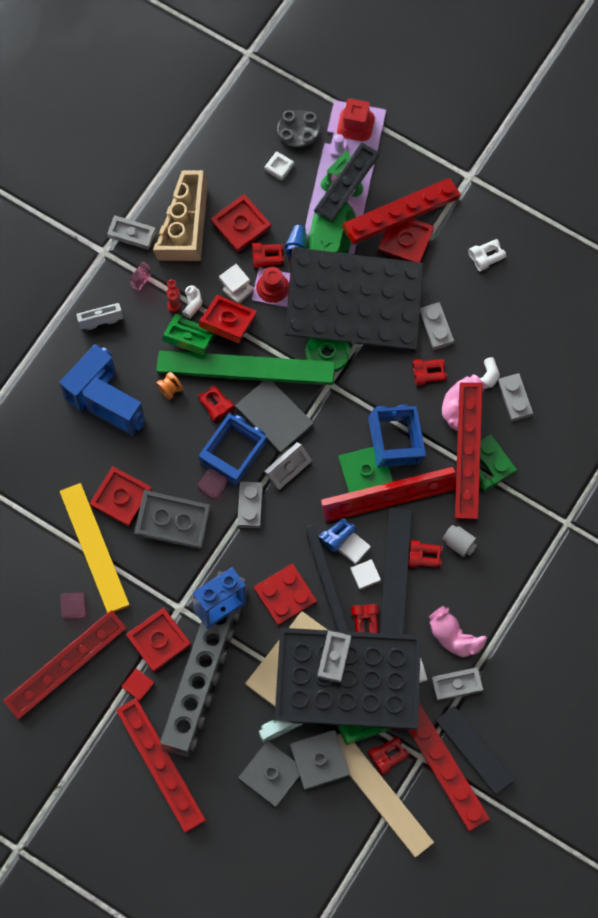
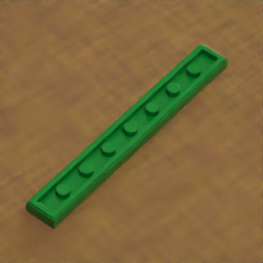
(246, 367)

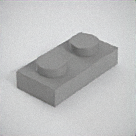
(131, 232)
(92, 318)
(436, 326)
(515, 397)
(288, 466)
(250, 505)
(334, 656)
(457, 684)

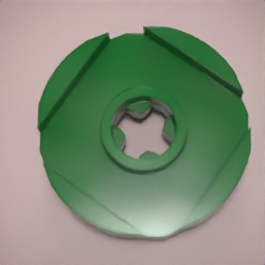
(340, 355)

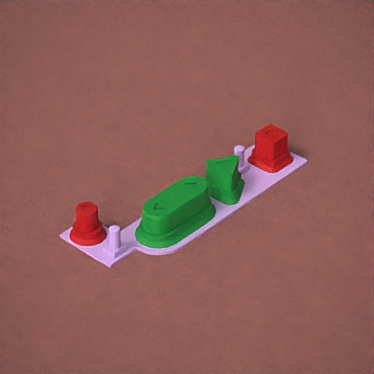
(350, 125)

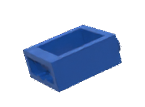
(94, 363)
(114, 406)
(237, 423)
(397, 457)
(222, 592)

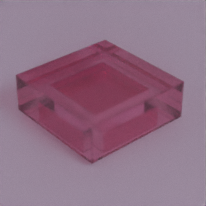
(140, 276)
(212, 483)
(73, 605)

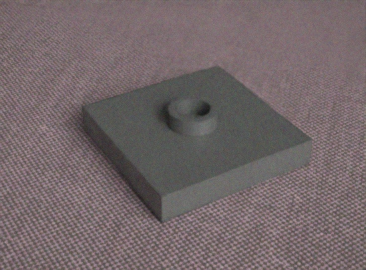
(319, 760)
(270, 774)

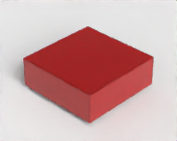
(138, 685)

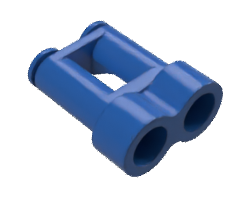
(333, 541)

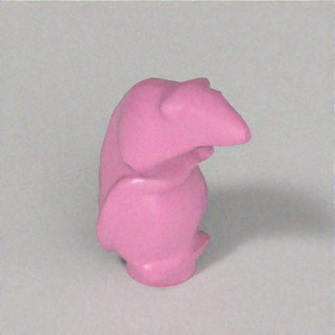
(450, 405)
(448, 632)

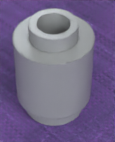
(460, 541)

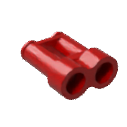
(259, 258)
(173, 296)
(420, 372)
(221, 409)
(416, 552)
(363, 612)
(380, 759)

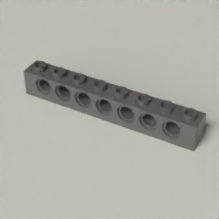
(172, 739)

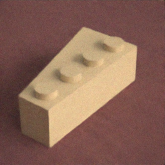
(184, 226)

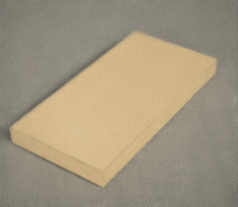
(264, 678)

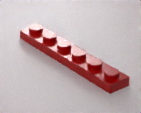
(401, 211)
(468, 450)
(389, 494)
(64, 664)
(160, 766)
(448, 773)

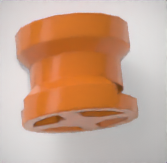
(169, 386)

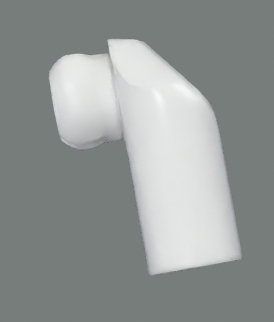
(194, 300)
(492, 374)

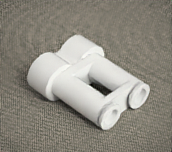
(479, 256)

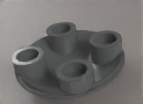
(298, 128)

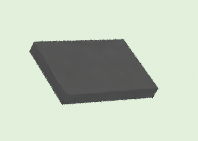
(275, 415)
(172, 519)

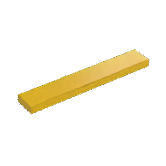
(94, 548)

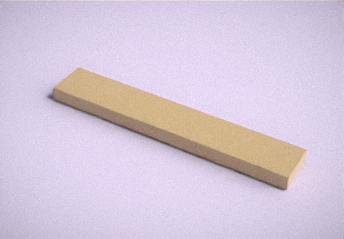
(385, 800)

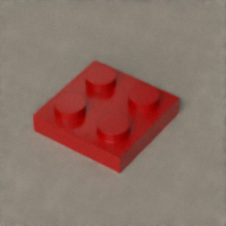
(241, 223)
(406, 241)
(227, 319)
(119, 496)
(285, 595)
(158, 640)

